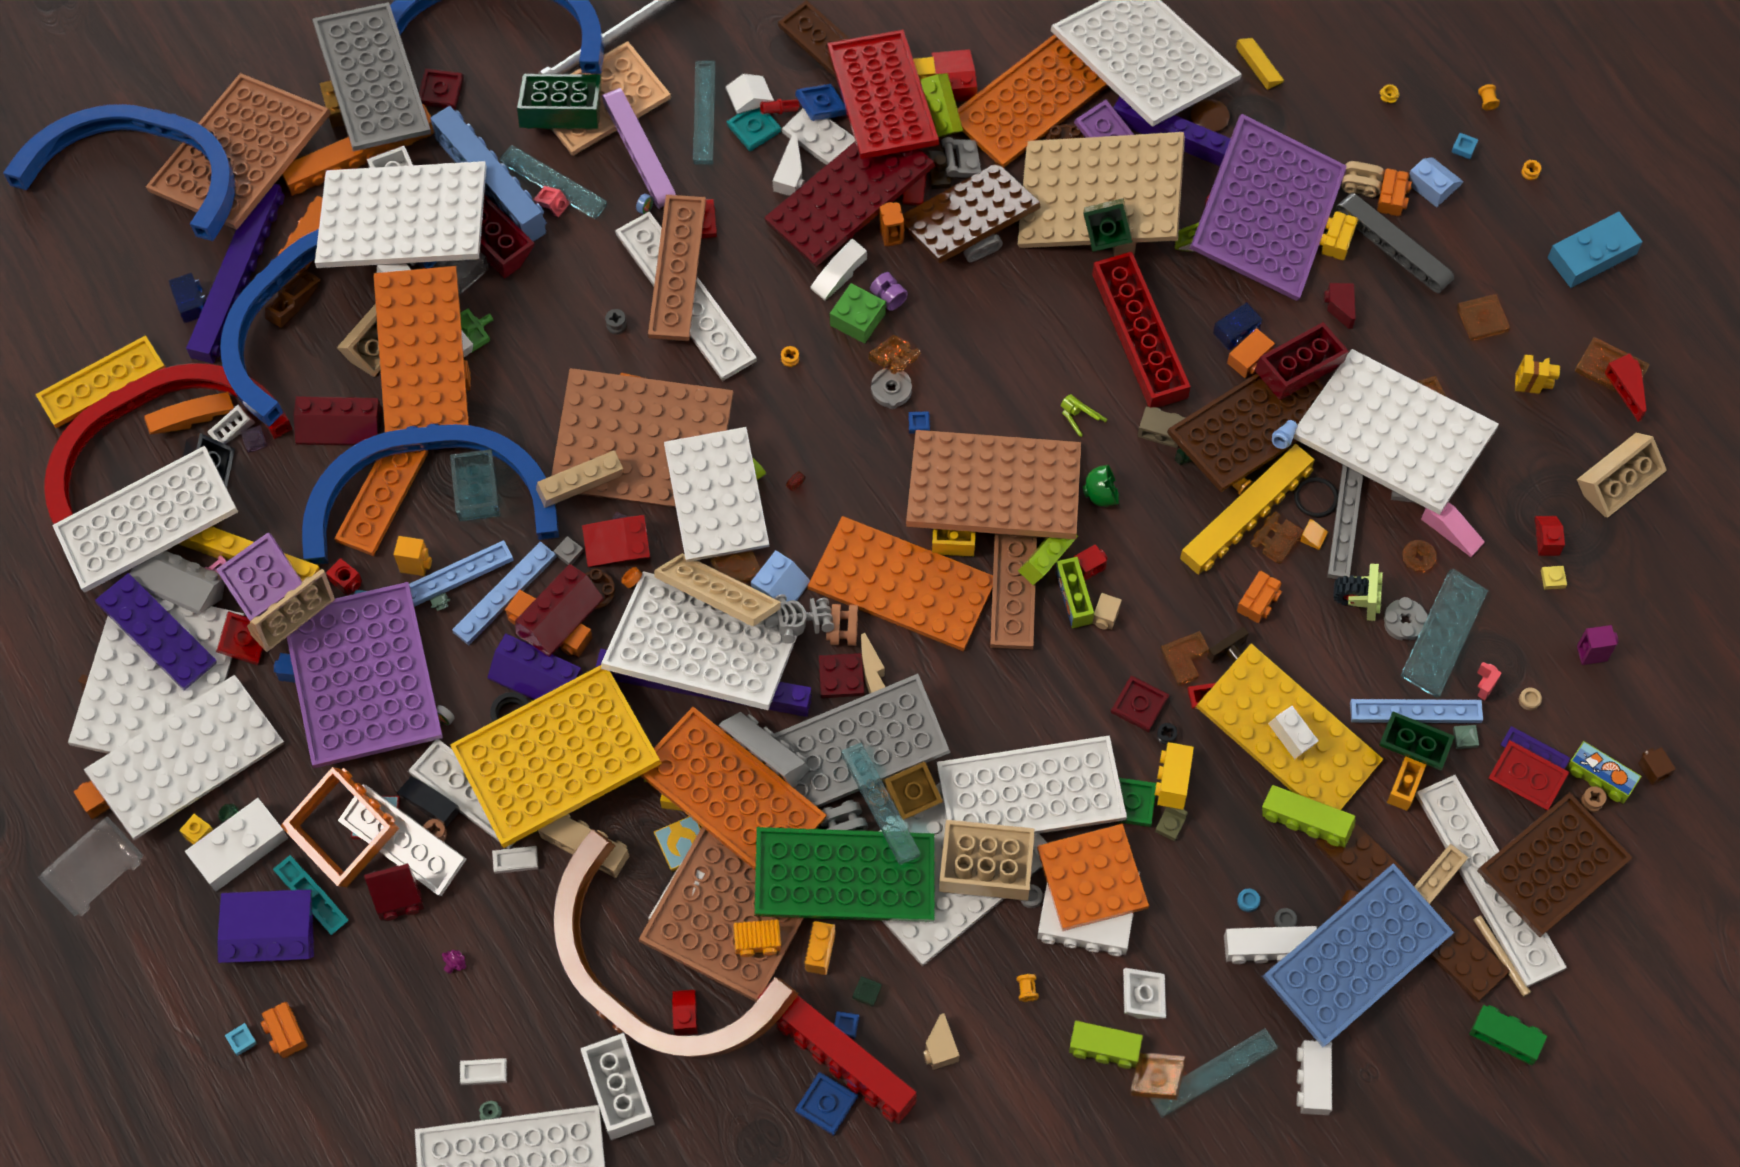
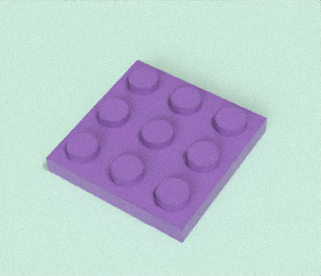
(259, 576)

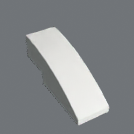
(839, 269)

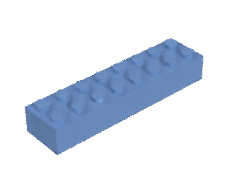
(501, 188)

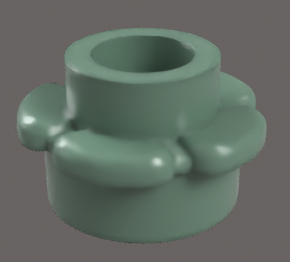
(440, 602)
(486, 1107)

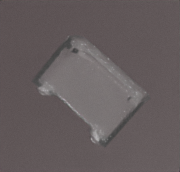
(90, 866)

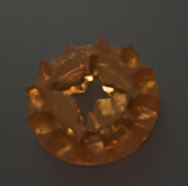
(1422, 548)

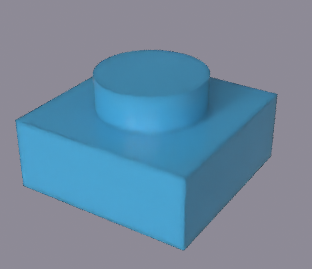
(1464, 145)

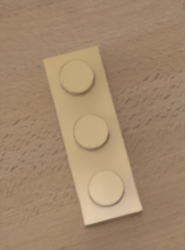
(1440, 873)

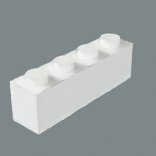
(1263, 943)

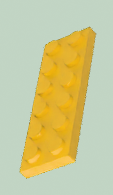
(80, 390)

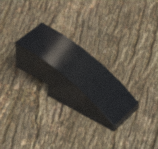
(429, 801)

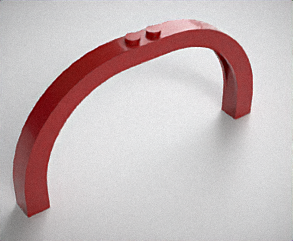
(118, 404)

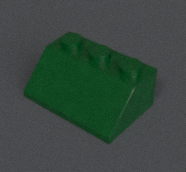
(1416, 740)

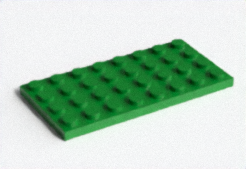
(841, 876)

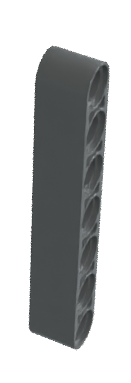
(1397, 244)

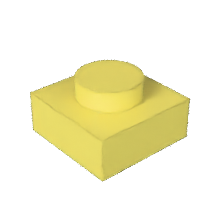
(1553, 577)

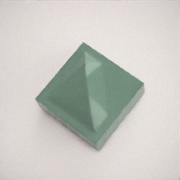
(1466, 737)

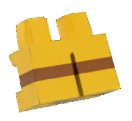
(1534, 375)

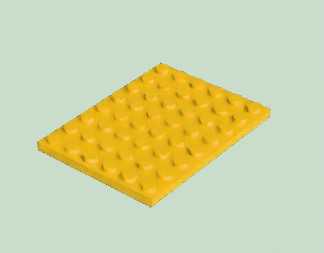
(555, 755)

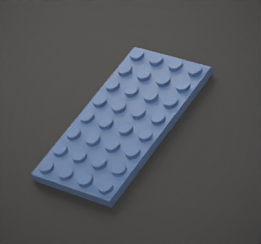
(1357, 955)

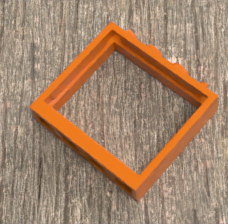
(314, 851)

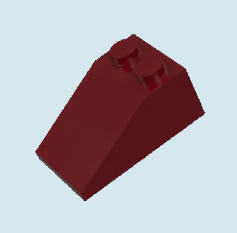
(394, 892)

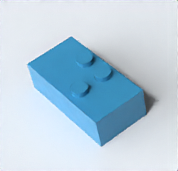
(1594, 249)

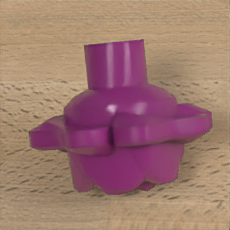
(453, 960)

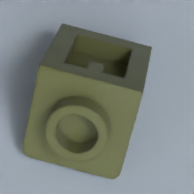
(1171, 822)

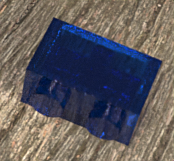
(187, 296)
(1237, 326)

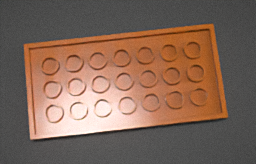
(1029, 100)
(420, 348)
(902, 583)
(726, 786)

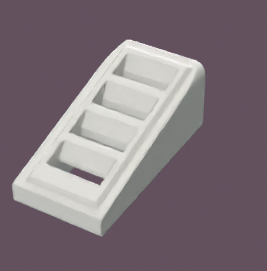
(232, 416)

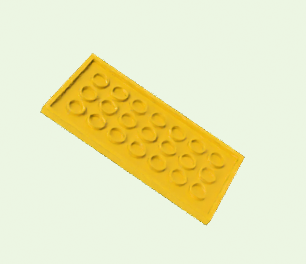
(1256, 693)

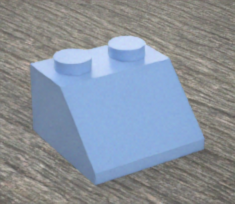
(1433, 181)
(780, 577)

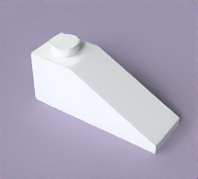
(789, 173)

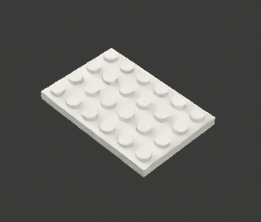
(716, 494)

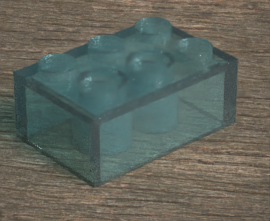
(475, 485)

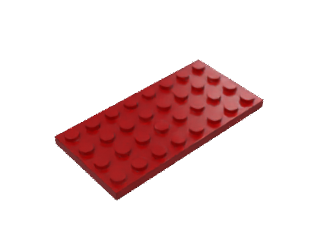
(882, 94)

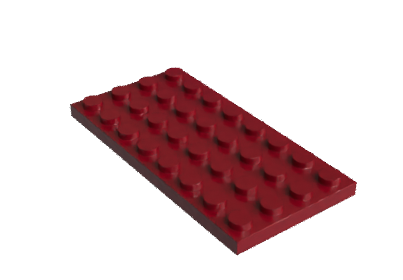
(844, 199)

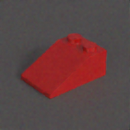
(960, 72)
(616, 541)

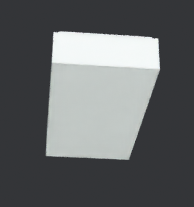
(515, 859)
(483, 1071)

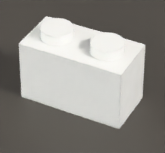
(1293, 732)

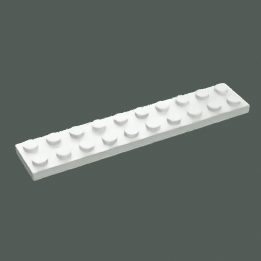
(709, 325)
(1461, 826)

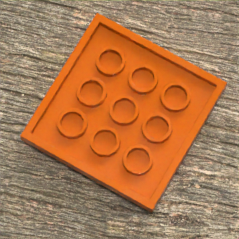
(1092, 877)

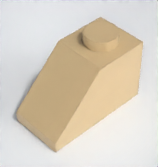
(941, 1045)

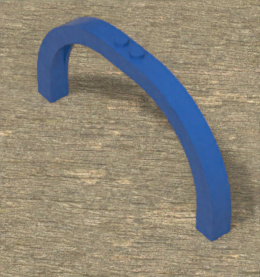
(592, 40)
(104, 118)
(242, 314)
(411, 440)

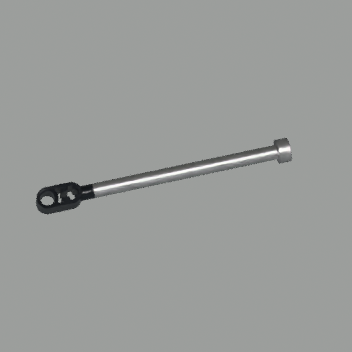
(611, 35)

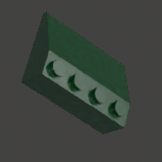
(559, 101)

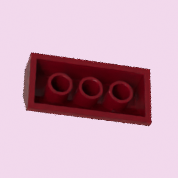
(502, 240)
(336, 420)
(558, 610)

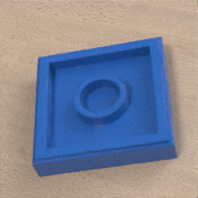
(821, 102)
(826, 1103)

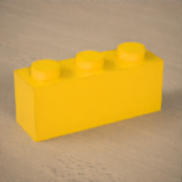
(1174, 775)

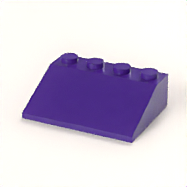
(265, 926)

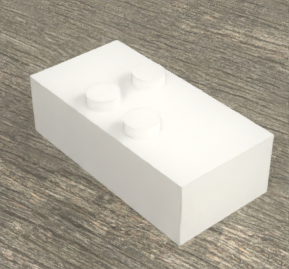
(236, 844)
(617, 1086)

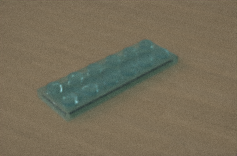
(1444, 633)

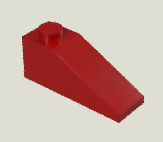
(1628, 381)

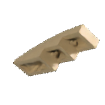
(872, 666)

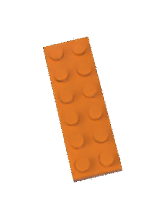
(379, 501)

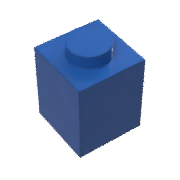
(284, 669)

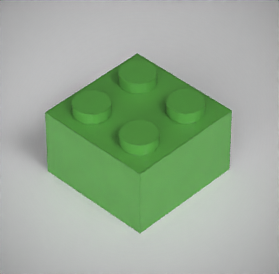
(857, 313)

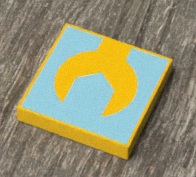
(676, 840)

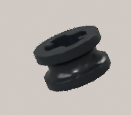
(1169, 728)

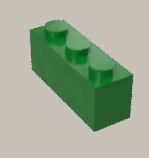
(1508, 1034)

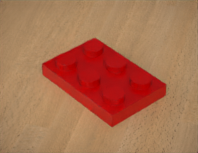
(1528, 775)

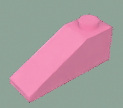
(1454, 528)

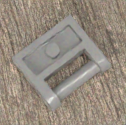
(967, 157)

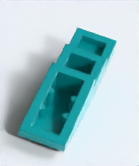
(322, 906)

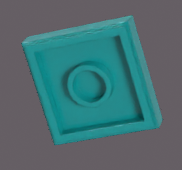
(753, 128)

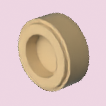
(1530, 699)

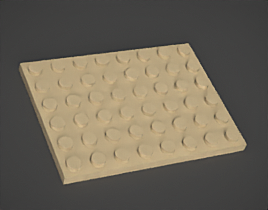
(1097, 170)

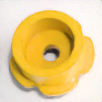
(1391, 90)

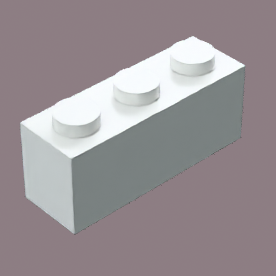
(1315, 1078)

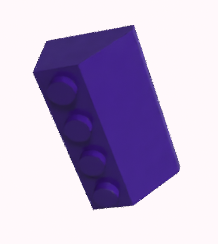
(528, 669)

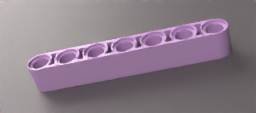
(638, 146)

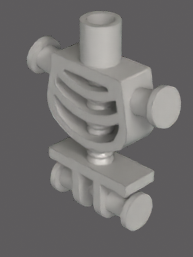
(793, 612)

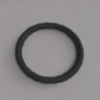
(1311, 479)

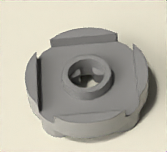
(888, 398)
(1393, 618)

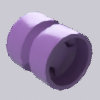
(887, 289)

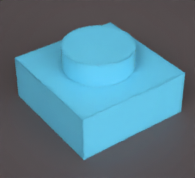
(241, 1039)

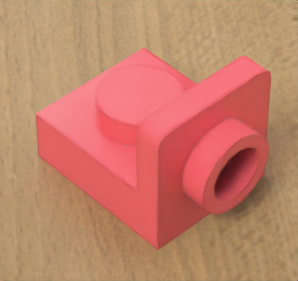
(552, 199)
(1490, 678)

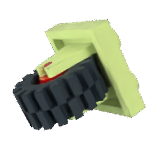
(1361, 591)

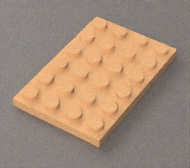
(623, 70)

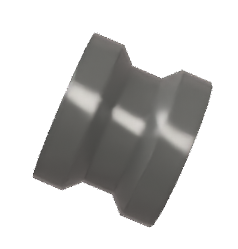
(616, 327)

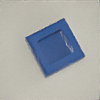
(918, 421)
(847, 1023)

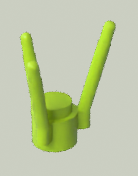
(1073, 406)

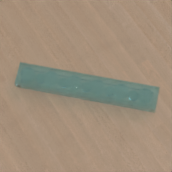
(704, 112)
(546, 176)
(880, 803)
(1218, 1070)

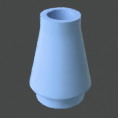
(1283, 436)

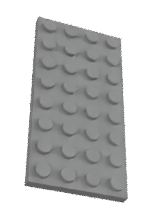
(371, 76)
(891, 724)

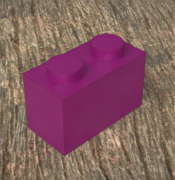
(1597, 644)

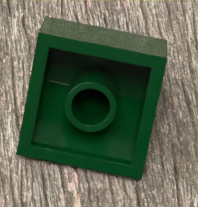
(1107, 224)

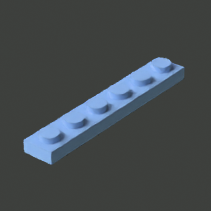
(460, 572)
(501, 595)
(1420, 710)

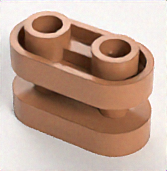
(836, 634)

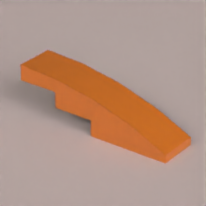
(189, 412)

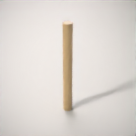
(1502, 956)

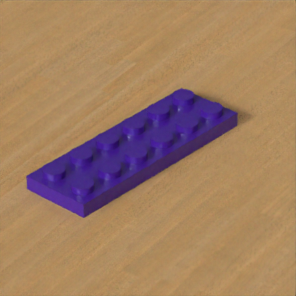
(156, 631)

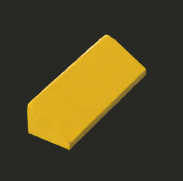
(1259, 63)

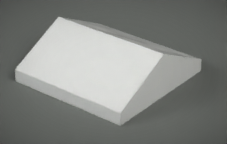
(748, 92)
(1144, 994)

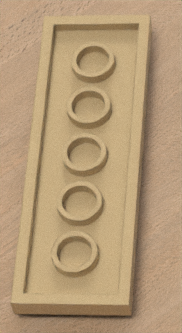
(718, 590)

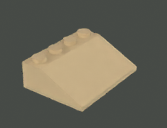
(292, 611)
(986, 860)

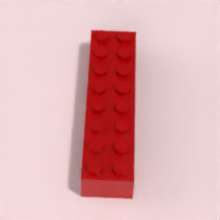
(1141, 330)
(847, 1060)

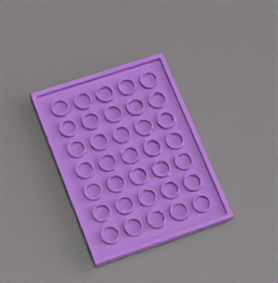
(1268, 207)
(363, 677)

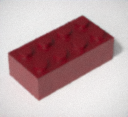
(1301, 360)

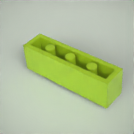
(1308, 816)

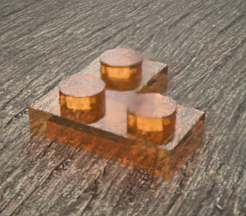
(1179, 656)

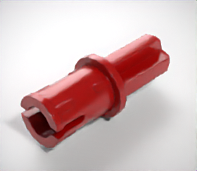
(779, 106)

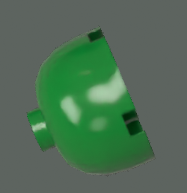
(1101, 487)

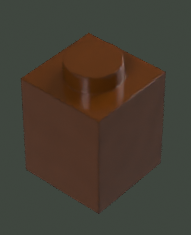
(1656, 765)

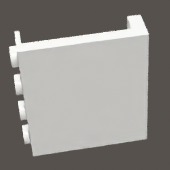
(1105, 935)

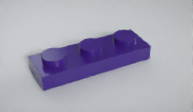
(1536, 747)

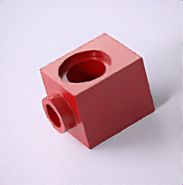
(1092, 561)
(340, 570)

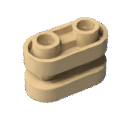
(1363, 179)

